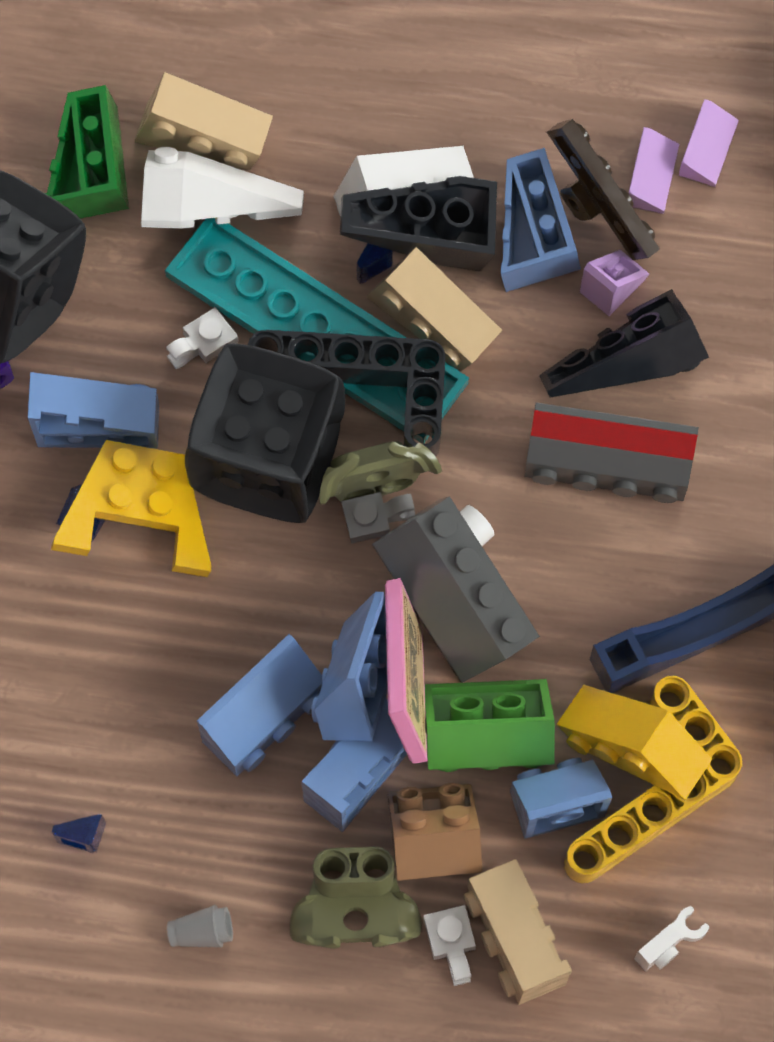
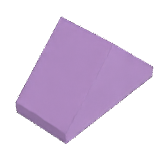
(611, 280)

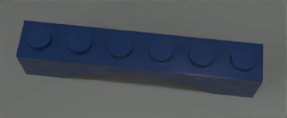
(667, 642)

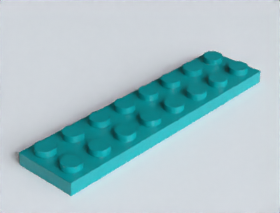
(272, 294)

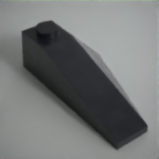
(444, 219)
(650, 346)

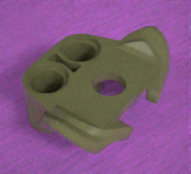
(376, 469)
(320, 915)

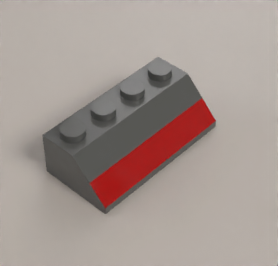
(610, 453)

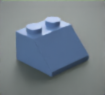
(560, 797)

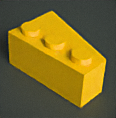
(635, 739)

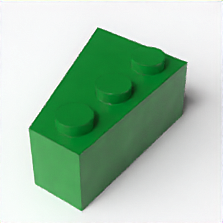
(89, 155)

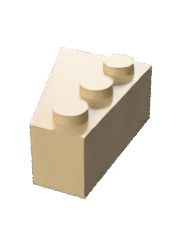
(203, 123)
(435, 309)
(516, 933)

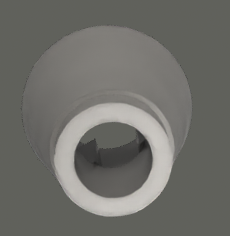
(202, 928)

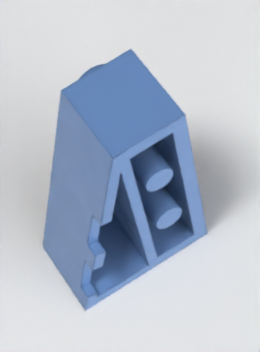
(535, 226)
(89, 412)
(353, 773)

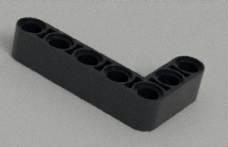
(368, 371)

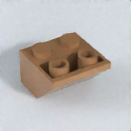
(435, 831)

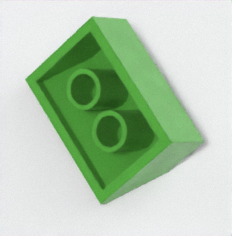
(489, 725)

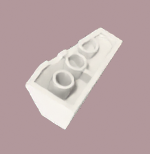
(192, 187)

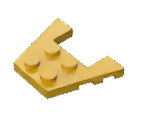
(143, 490)

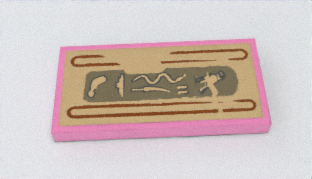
(405, 671)

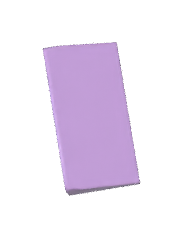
(708, 144)
(653, 171)

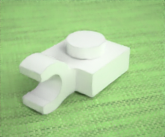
(204, 337)
(451, 937)
(662, 947)

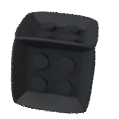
(38, 262)
(265, 432)

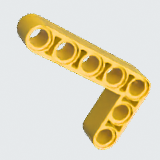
(631, 817)

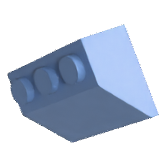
(356, 676)
(261, 707)

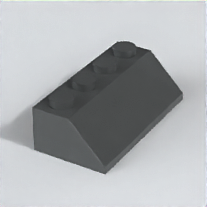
(456, 589)

